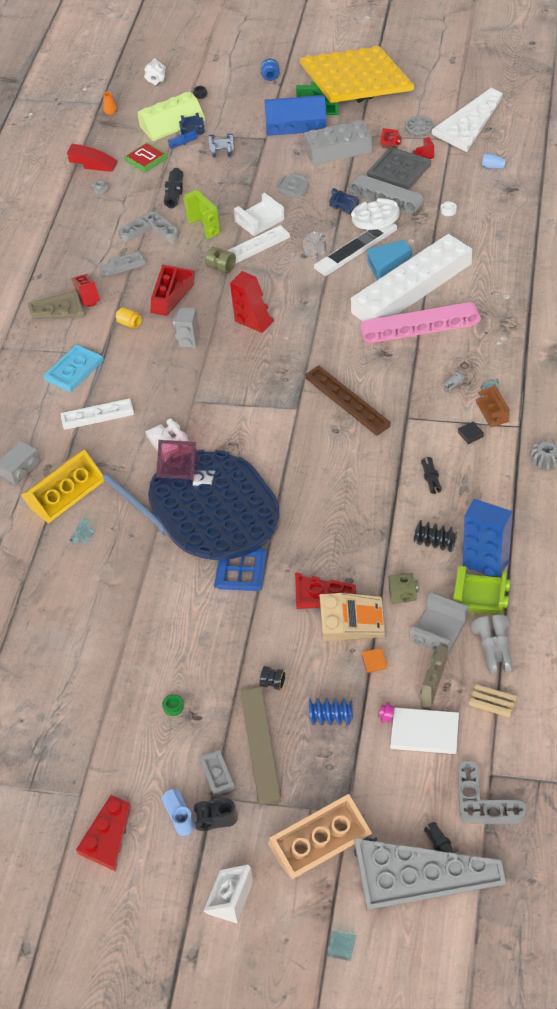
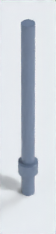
(134, 501)

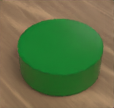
(173, 705)

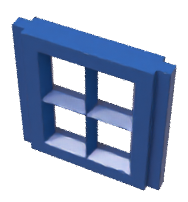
(257, 578)

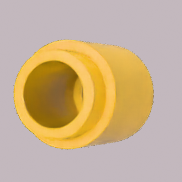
(128, 317)

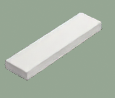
(260, 243)
(97, 414)

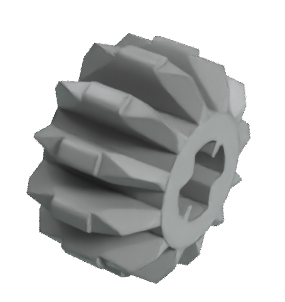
(544, 454)

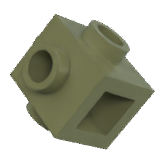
(403, 588)

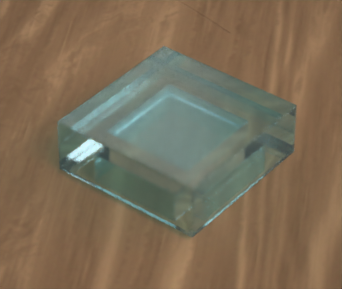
(341, 945)

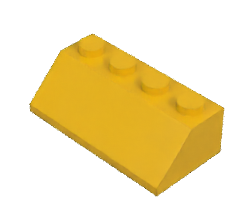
(63, 486)

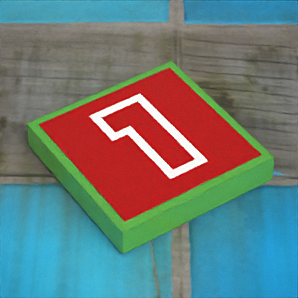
(145, 157)

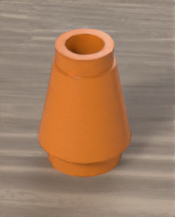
(109, 104)

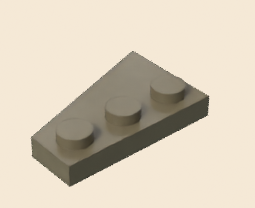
(57, 306)
(433, 677)

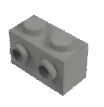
(186, 327)
(18, 462)

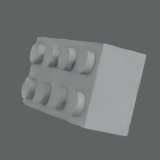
(338, 142)

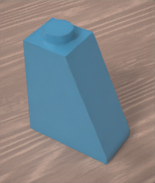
(387, 257)

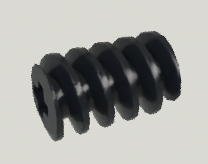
(435, 536)

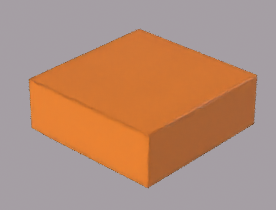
(374, 660)

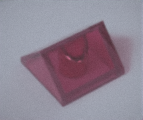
(176, 459)

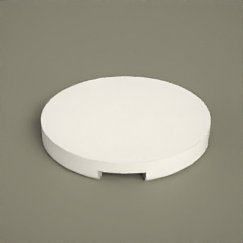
(375, 214)

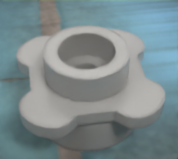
(100, 187)

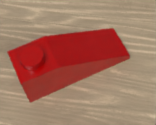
(86, 290)

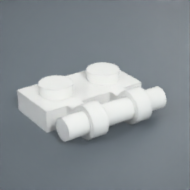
(161, 433)

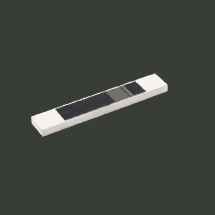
(353, 249)

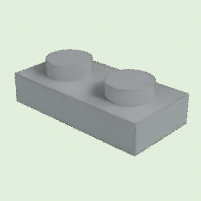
(217, 773)

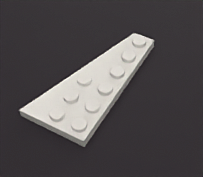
(466, 124)

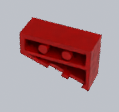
(170, 288)
(248, 302)

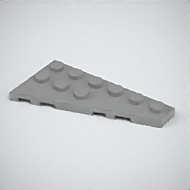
(410, 874)

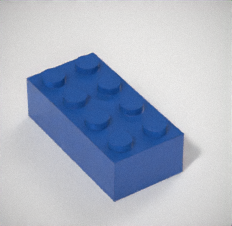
(486, 538)

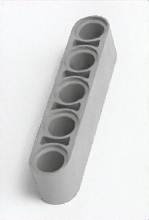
(372, 189)

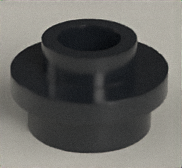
(200, 92)

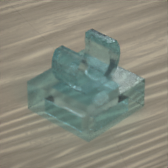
(81, 531)

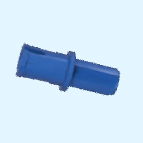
(182, 139)

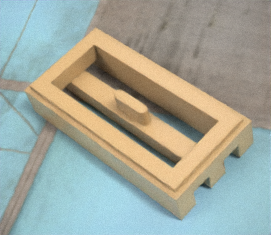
(493, 697)

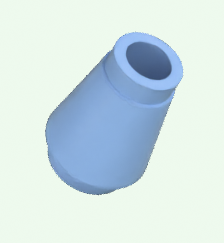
(492, 161)

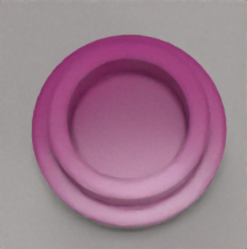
(386, 712)

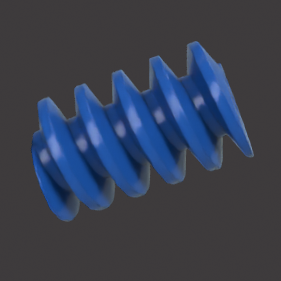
(331, 711)

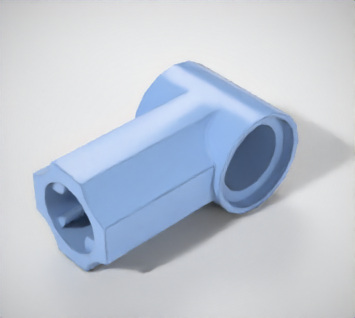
(178, 811)

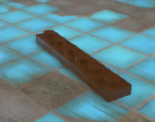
(348, 400)

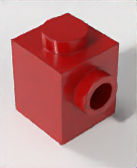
(390, 138)

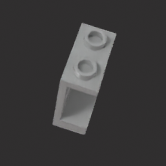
(439, 623)

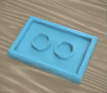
(73, 368)

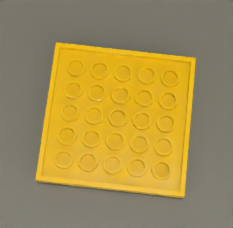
(356, 74)

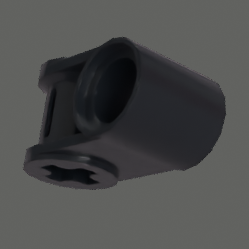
(214, 814)

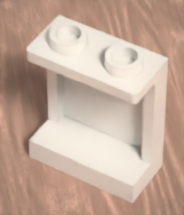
(260, 216)

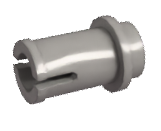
(453, 381)

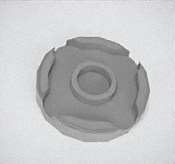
(293, 185)

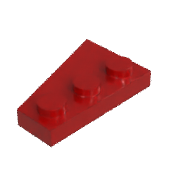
(309, 590)
(105, 834)

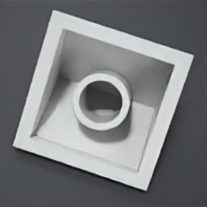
(230, 893)

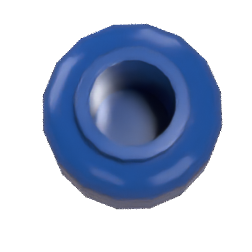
(270, 69)

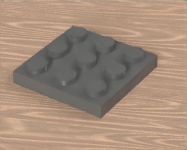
(399, 168)

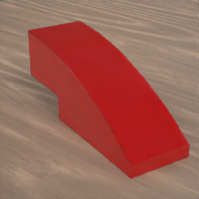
(91, 158)

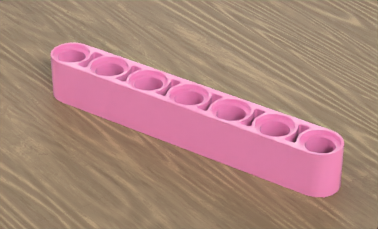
(420, 322)

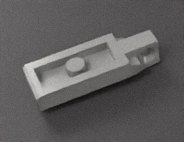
(122, 264)

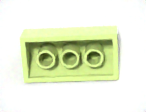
(164, 117)

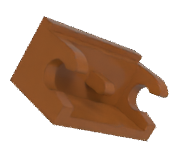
(493, 406)

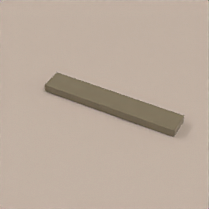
(260, 746)

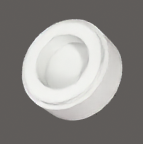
(448, 208)

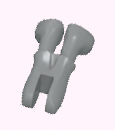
(495, 647)

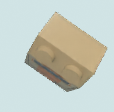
(351, 616)

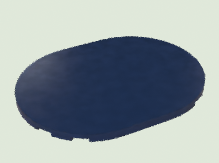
(221, 518)

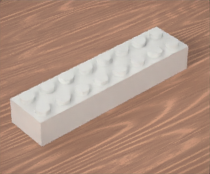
(412, 279)

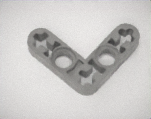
(149, 221)
(474, 802)

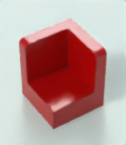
(426, 150)

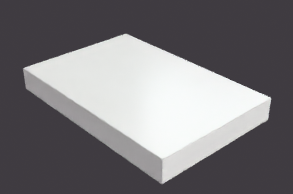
(424, 730)

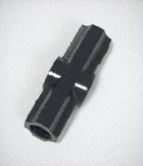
(173, 188)

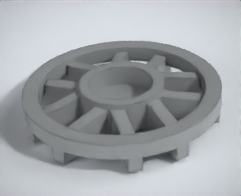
(416, 126)

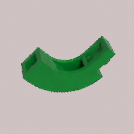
(313, 90)

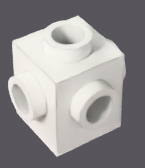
(154, 72)

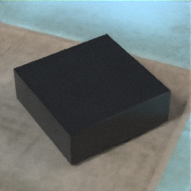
(470, 432)

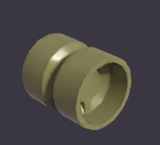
(220, 259)

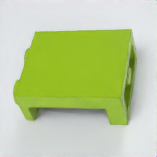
(201, 209)
(481, 593)

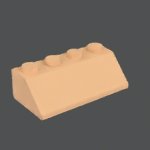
(319, 837)

